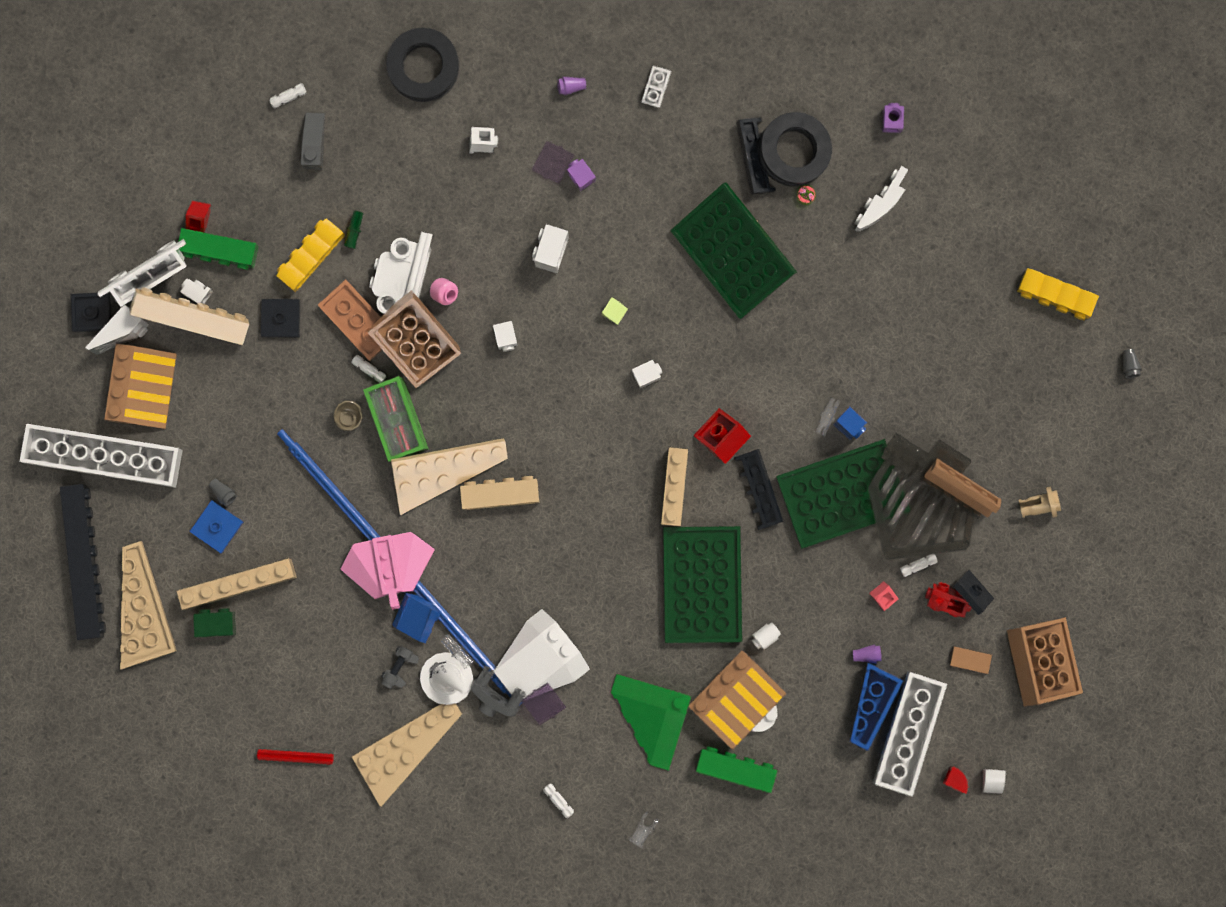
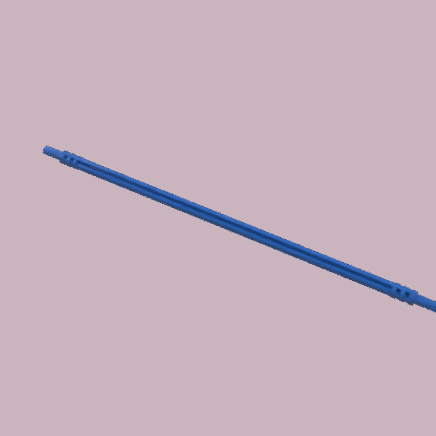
(370, 534)

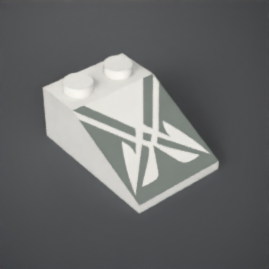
(118, 330)

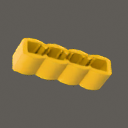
(310, 255)
(1057, 293)

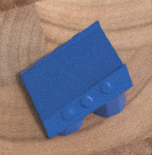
(416, 617)

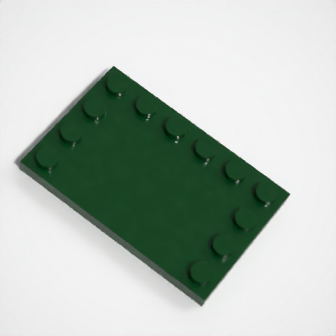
(733, 250)
(834, 494)
(702, 584)

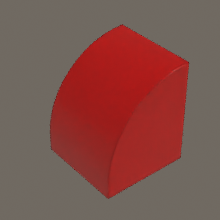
(197, 216)
(956, 780)

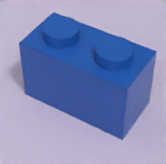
(850, 424)

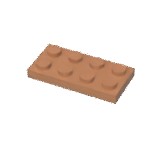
(352, 317)

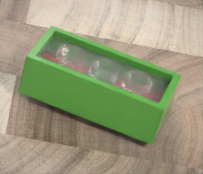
(395, 419)

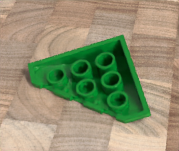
(654, 716)

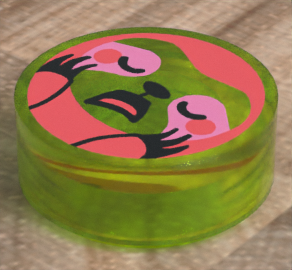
(806, 194)

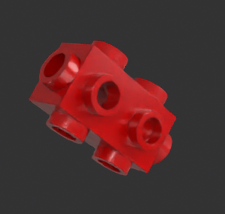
(943, 598)

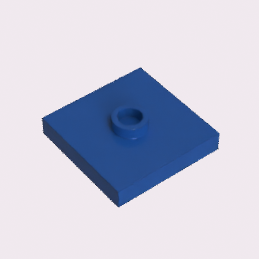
(216, 526)

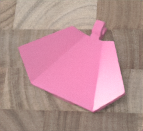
(388, 565)

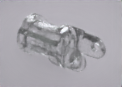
(642, 831)

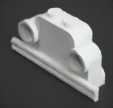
(400, 271)
(148, 274)

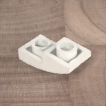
(656, 86)

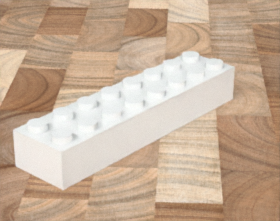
(101, 455)

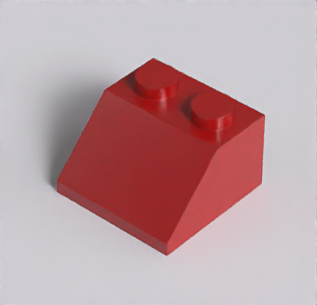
(722, 435)

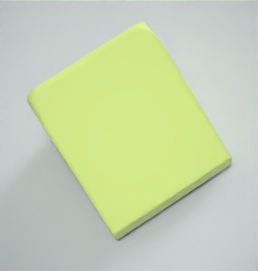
(614, 311)

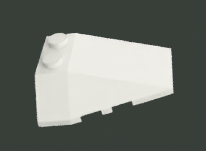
(540, 656)

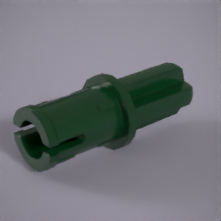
(353, 230)

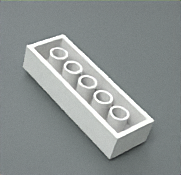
(909, 733)

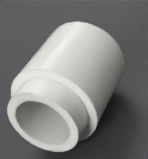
(765, 636)

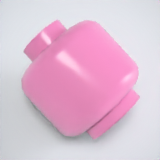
(443, 291)

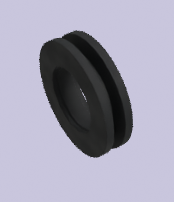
(412, 40)
(810, 128)

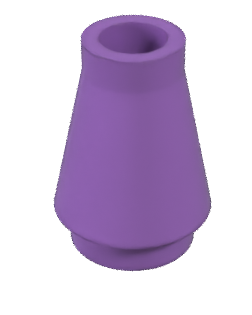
(570, 85)
(868, 654)

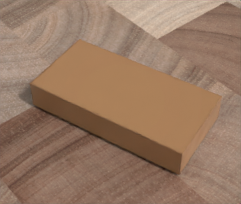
(970, 660)

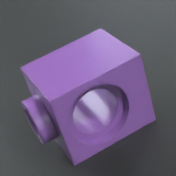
(893, 126)
(581, 174)

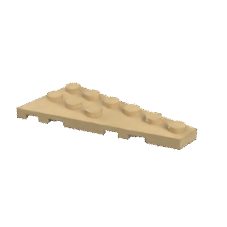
(432, 473)
(143, 619)
(398, 754)

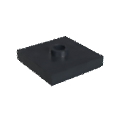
(90, 311)
(280, 318)
(973, 592)

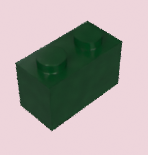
(214, 624)

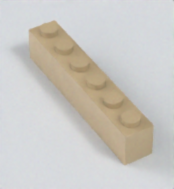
(189, 316)
(236, 584)

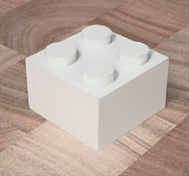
(551, 248)

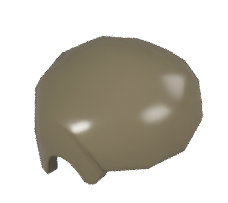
(347, 415)

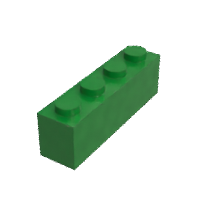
(218, 248)
(736, 770)

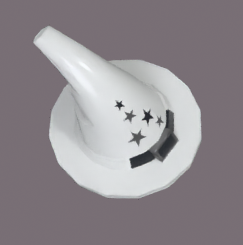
(445, 679)

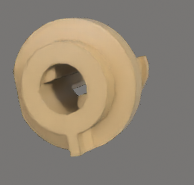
(1041, 504)

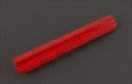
(292, 756)

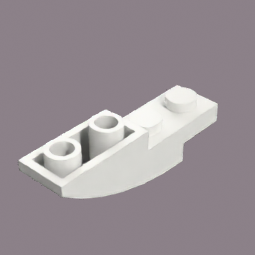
(878, 206)

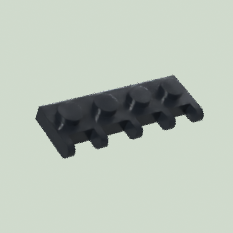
(749, 140)
(760, 488)

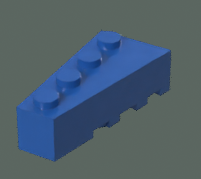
(875, 701)

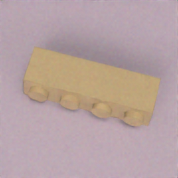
(674, 487)
(499, 494)

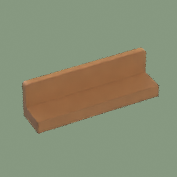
(963, 488)

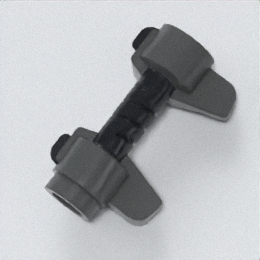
(391, 676)

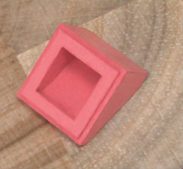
(884, 596)

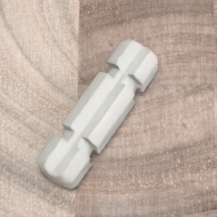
(288, 95)
(368, 369)
(918, 565)
(558, 800)

